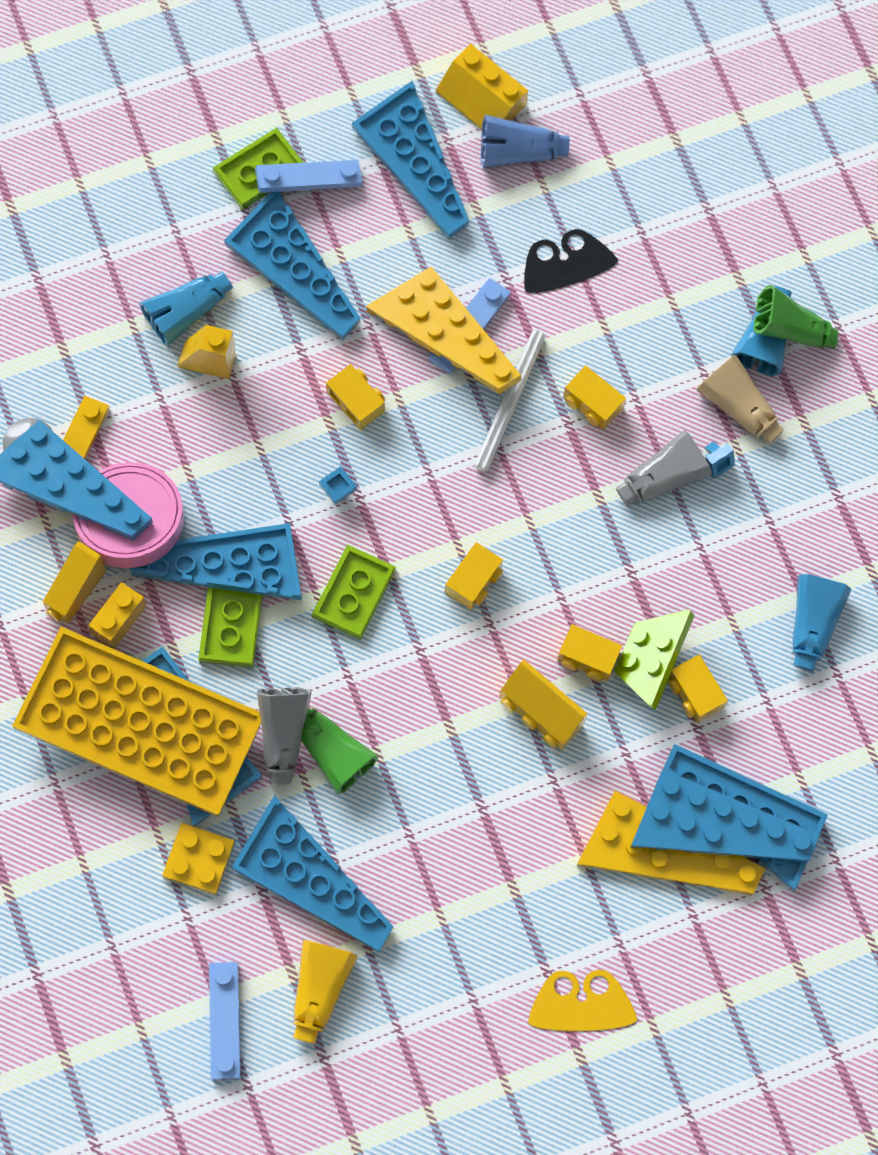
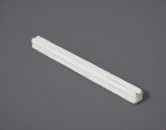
(509, 402)

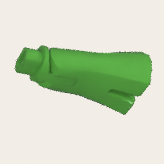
(788, 320)
(335, 751)

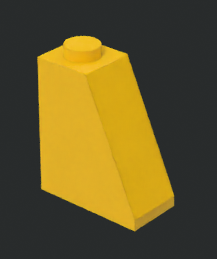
(209, 352)
(74, 583)

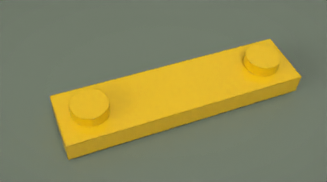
(86, 425)

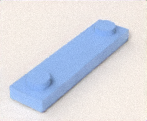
(308, 176)
(483, 309)
(224, 1020)

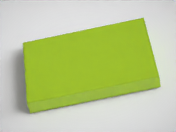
(238, 170)
(353, 592)
(230, 628)

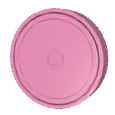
(157, 497)

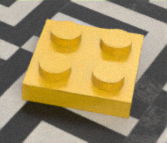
(198, 858)

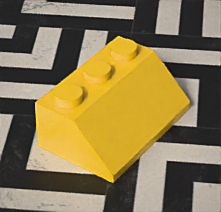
(481, 88)
(542, 706)

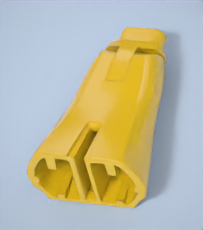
(319, 985)

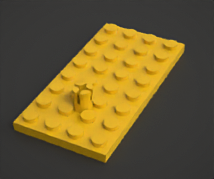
(139, 721)

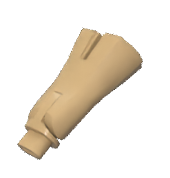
(739, 397)

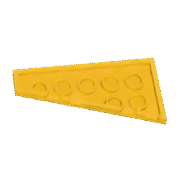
(442, 324)
(612, 851)

